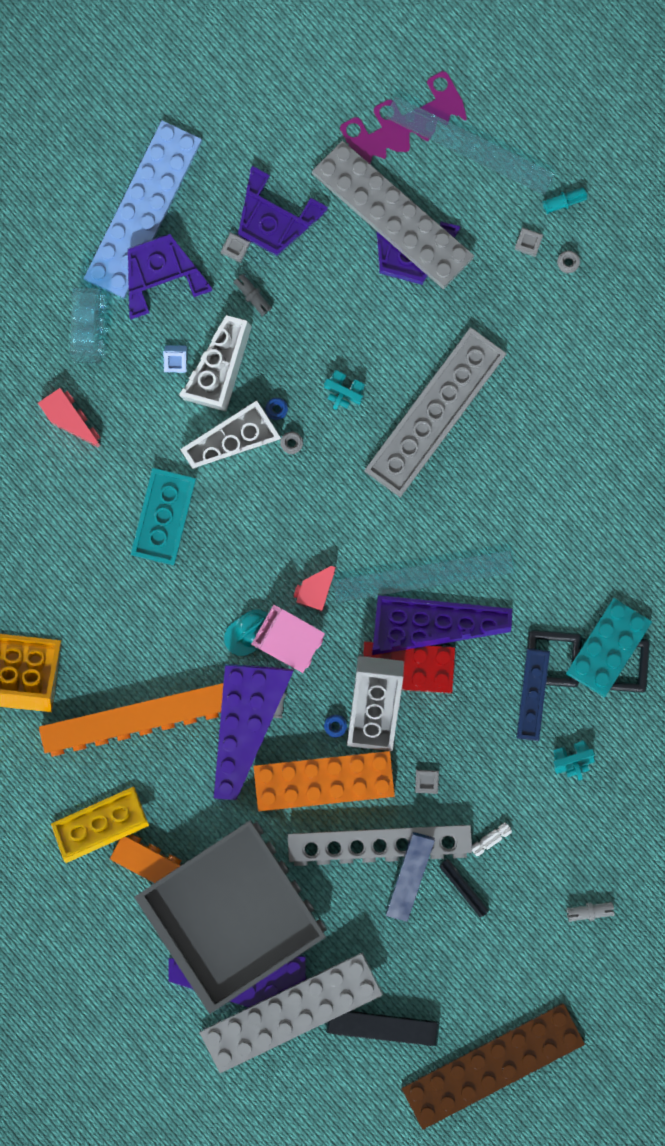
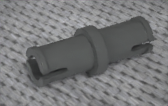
(252, 294)

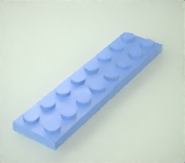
(143, 205)

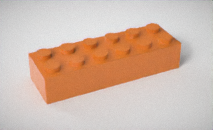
(324, 781)

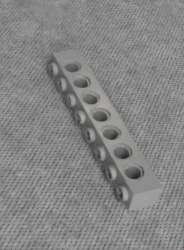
(298, 841)

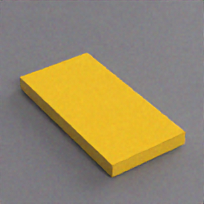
(99, 824)

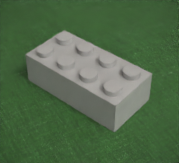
(375, 703)

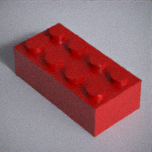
(424, 667)

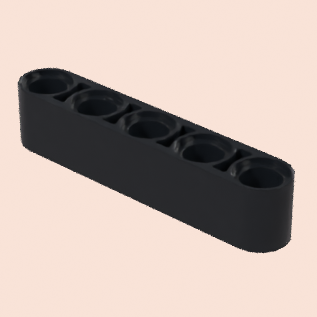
(385, 1028)

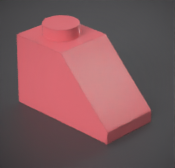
(315, 589)

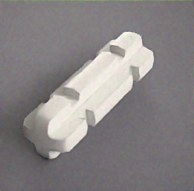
(491, 839)

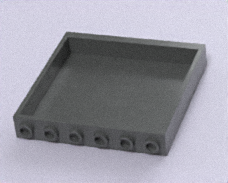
(231, 916)

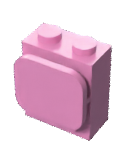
(288, 638)

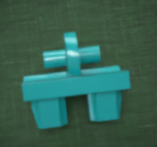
(353, 394)
(576, 763)

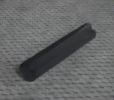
(464, 888)

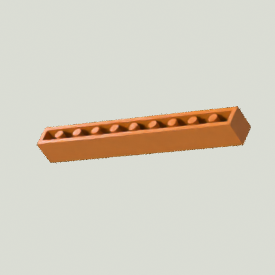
(131, 719)

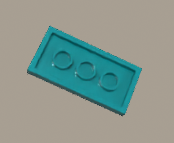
(163, 516)
(609, 647)

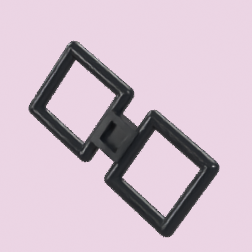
(576, 638)

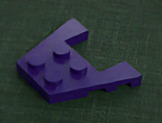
(268, 223)
(156, 264)
(397, 265)

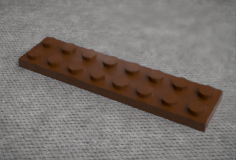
(492, 1066)

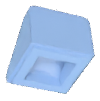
(175, 358)

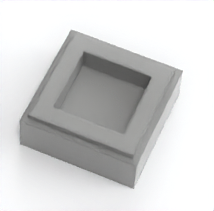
(528, 242)
(235, 247)
(426, 781)

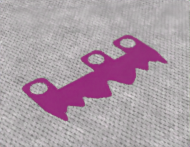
(397, 136)

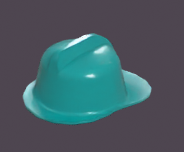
(243, 631)

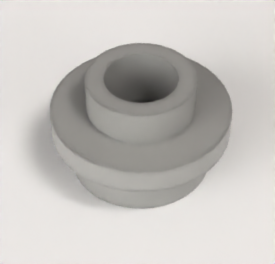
(568, 255)
(288, 436)

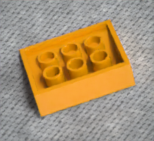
(28, 672)

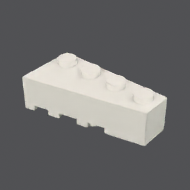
(216, 373)
(235, 435)

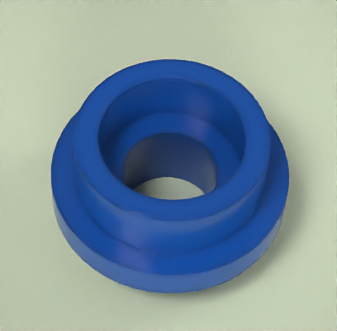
(273, 402)
(335, 718)

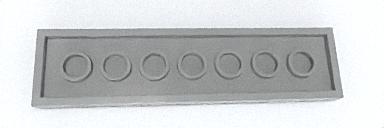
(392, 214)
(435, 412)
(291, 1012)

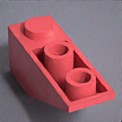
(62, 414)

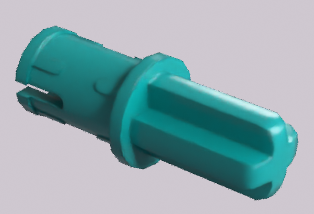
(564, 200)

